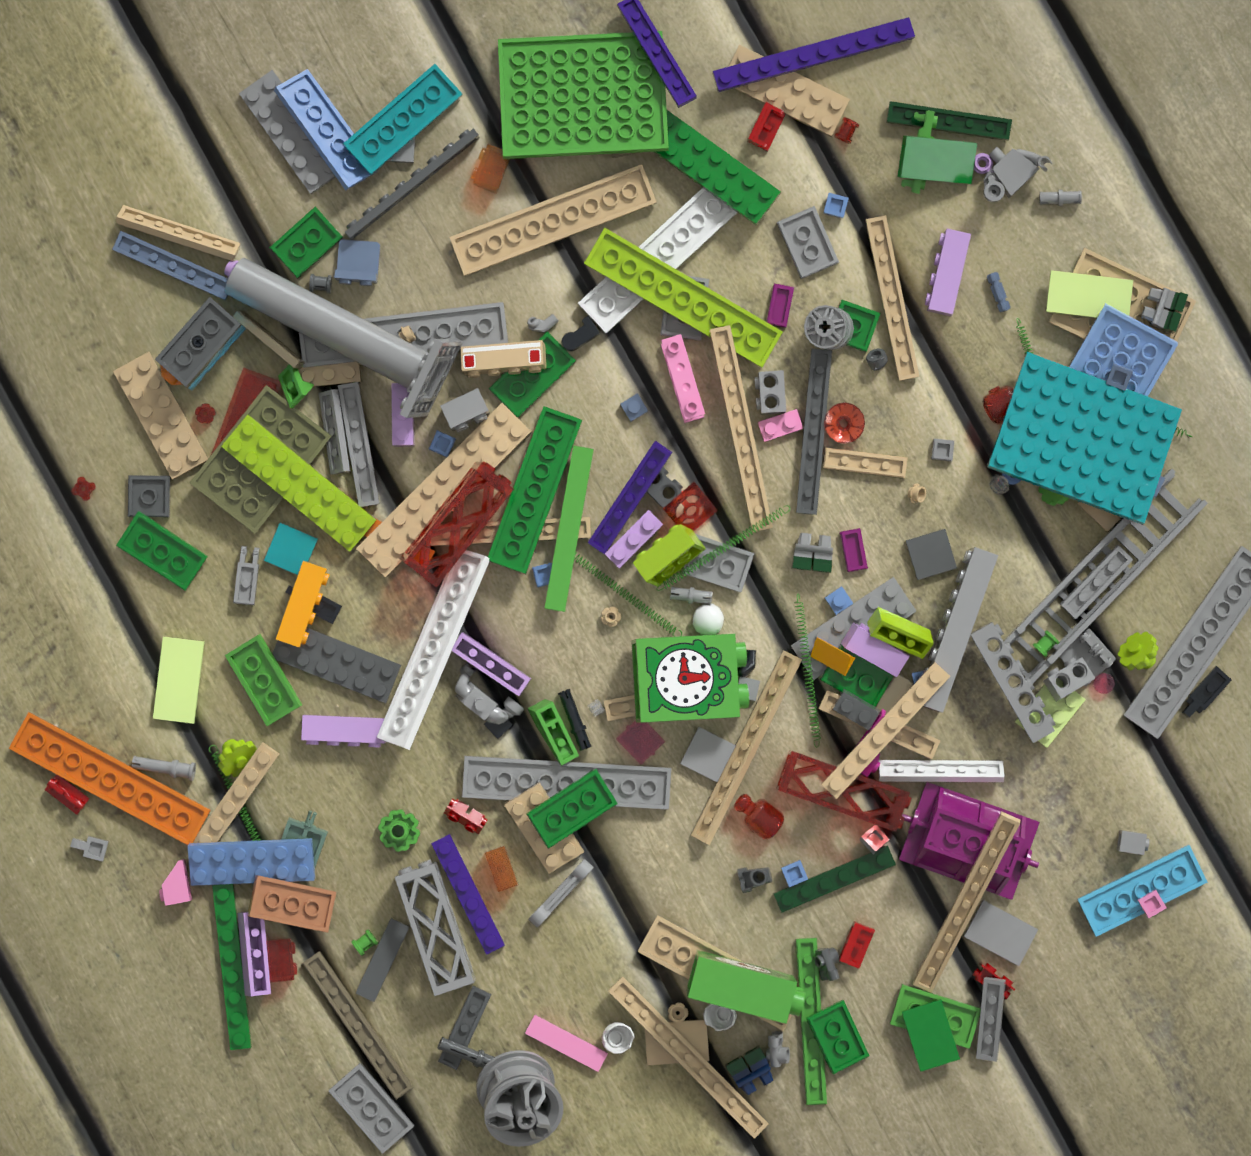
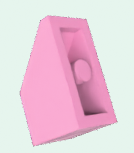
(176, 886)

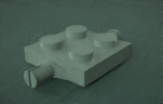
(304, 830)

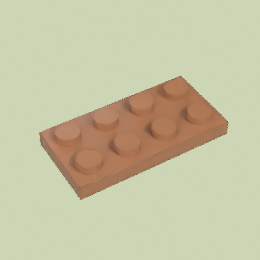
(291, 903)

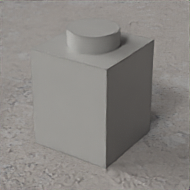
(1132, 842)

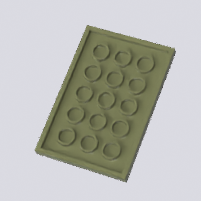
(238, 488)

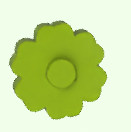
(1138, 651)
(235, 756)

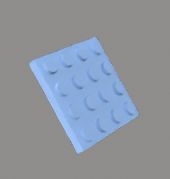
(1126, 343)

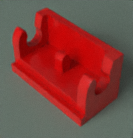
(766, 126)
(856, 944)

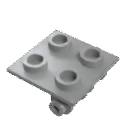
(1092, 651)

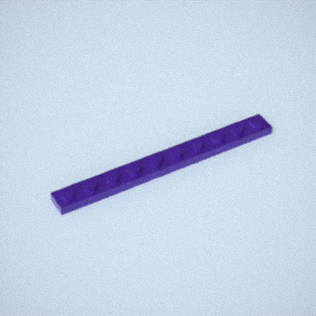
(813, 54)

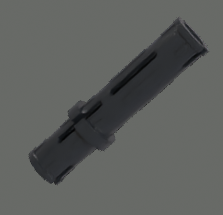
(575, 721)

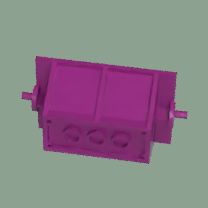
(952, 830)

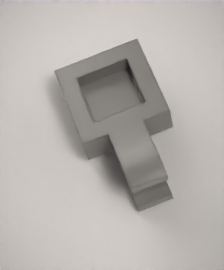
(93, 848)

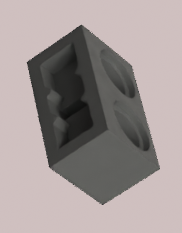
(656, 490)

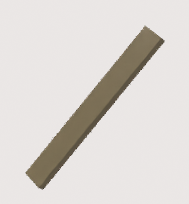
(357, 1025)

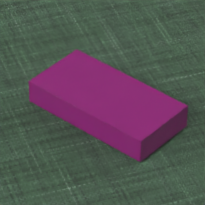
(780, 305)
(853, 550)

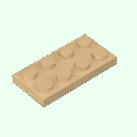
(556, 855)

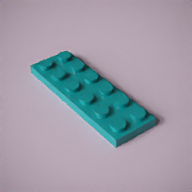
(402, 119)

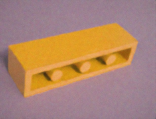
(302, 603)

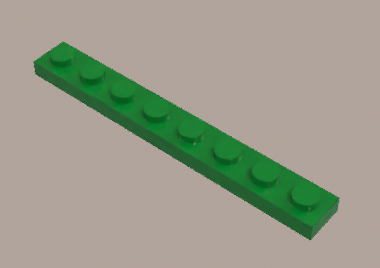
(231, 966)

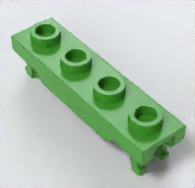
(930, 122)

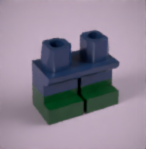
(742, 1074)

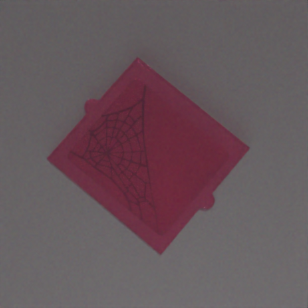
(640, 741)

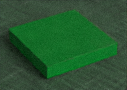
(864, 324)

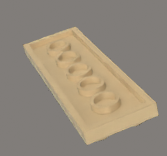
(796, 96)
(161, 415)

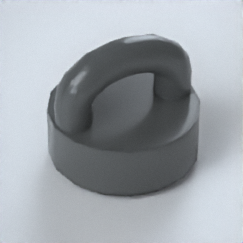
(877, 359)

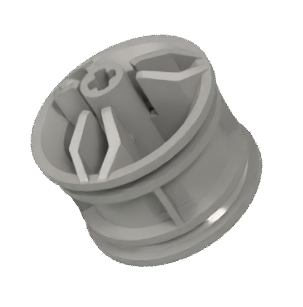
(519, 1098)

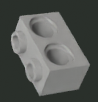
(776, 392)
(1070, 682)

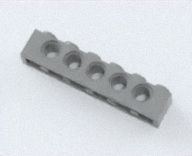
(1034, 730)

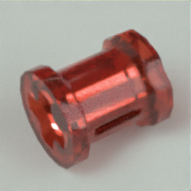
(847, 130)

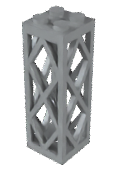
(418, 875)

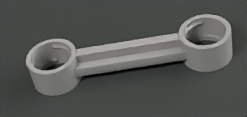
(560, 893)

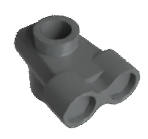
(750, 880)
(825, 961)

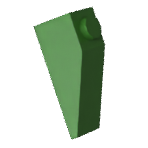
(553, 731)

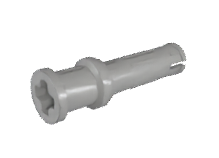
(174, 768)

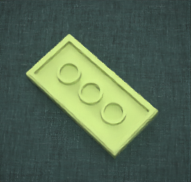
(1086, 294)
(178, 680)

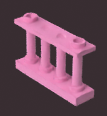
(682, 378)

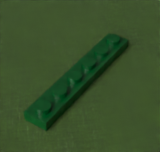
(951, 121)
(834, 879)

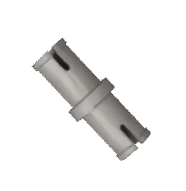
(1060, 197)
(691, 595)

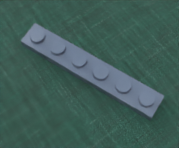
(171, 264)

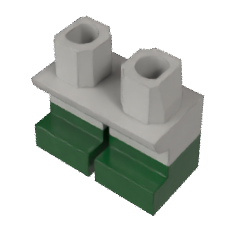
(1167, 310)
(822, 554)

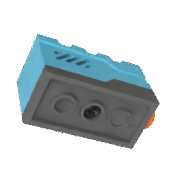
(199, 345)

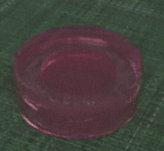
(1103, 683)

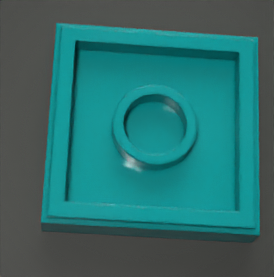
(290, 548)

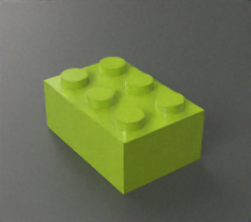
(668, 555)

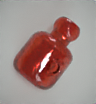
(996, 403)
(760, 816)

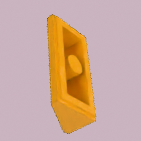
(832, 656)

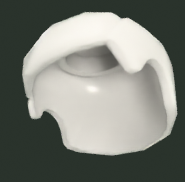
(708, 619)
(719, 1017)
(617, 1038)

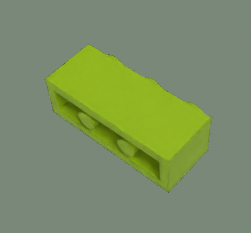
(900, 632)

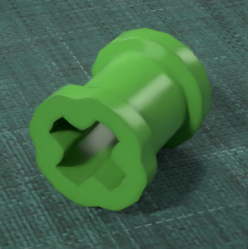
(1046, 643)
(364, 942)

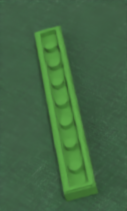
(569, 528)
(812, 1056)

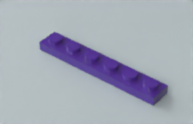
(657, 52)
(630, 497)
(468, 894)

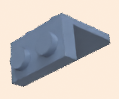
(357, 262)

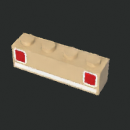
(503, 357)

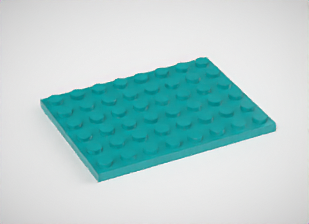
(1084, 438)

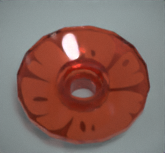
(853, 417)

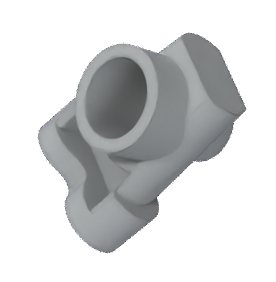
(776, 1053)

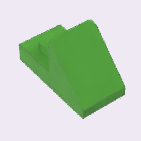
(293, 386)

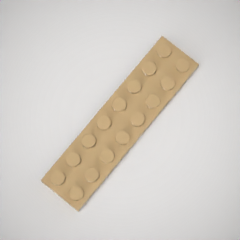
(677, 950)

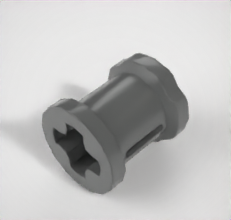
(320, 283)

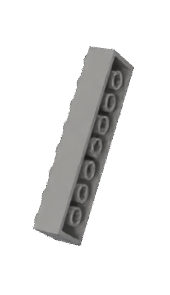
(960, 620)

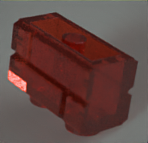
(281, 959)

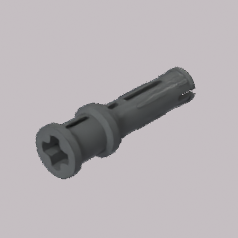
(478, 1058)

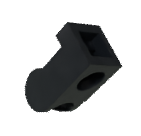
(573, 340)

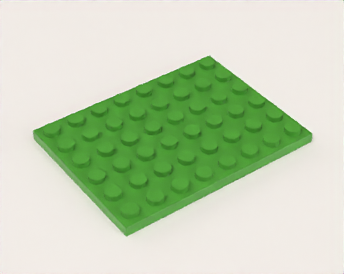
(580, 96)

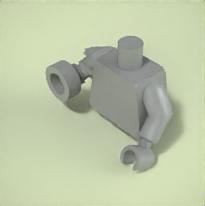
(1011, 172)
(480, 702)

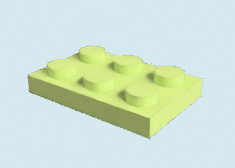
(1060, 711)

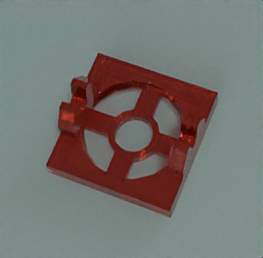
(692, 490)

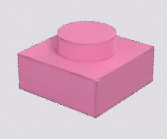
(1152, 903)

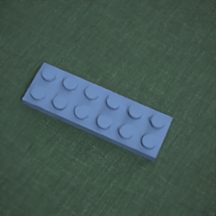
(322, 126)
(243, 860)

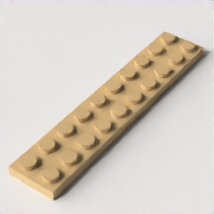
(553, 220)
(488, 443)

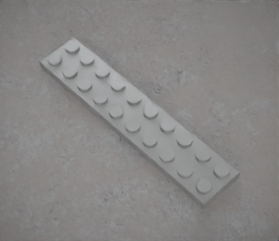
(470, 324)
(1194, 647)
(510, 777)

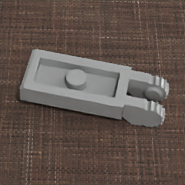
(246, 578)

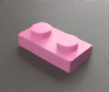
(780, 425)

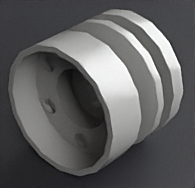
(839, 332)

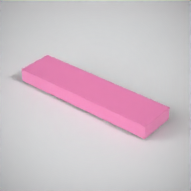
(566, 1043)

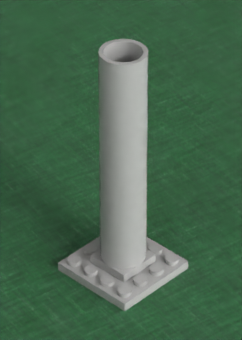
(348, 334)

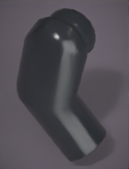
(750, 666)

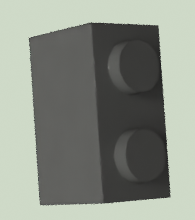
(856, 709)

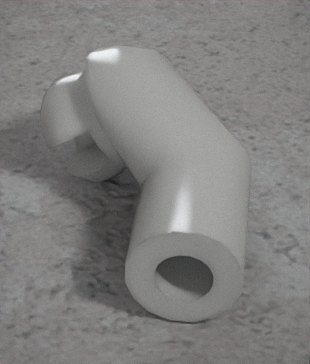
(542, 326)

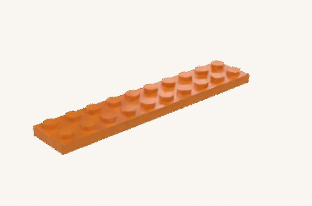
(109, 779)

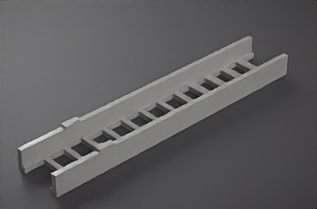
(1116, 589)

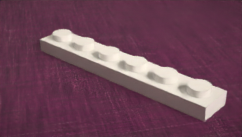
(941, 771)

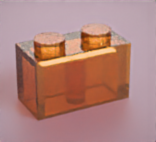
(491, 169)
(501, 868)

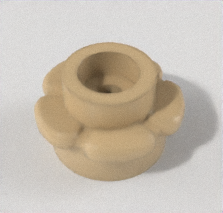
(407, 334)
(917, 493)
(610, 611)
(678, 1007)

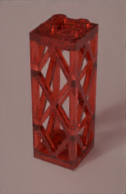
(456, 502)
(894, 809)

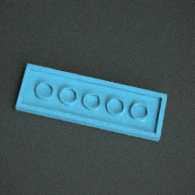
(1118, 901)

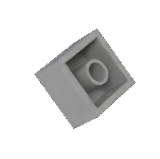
(465, 410)

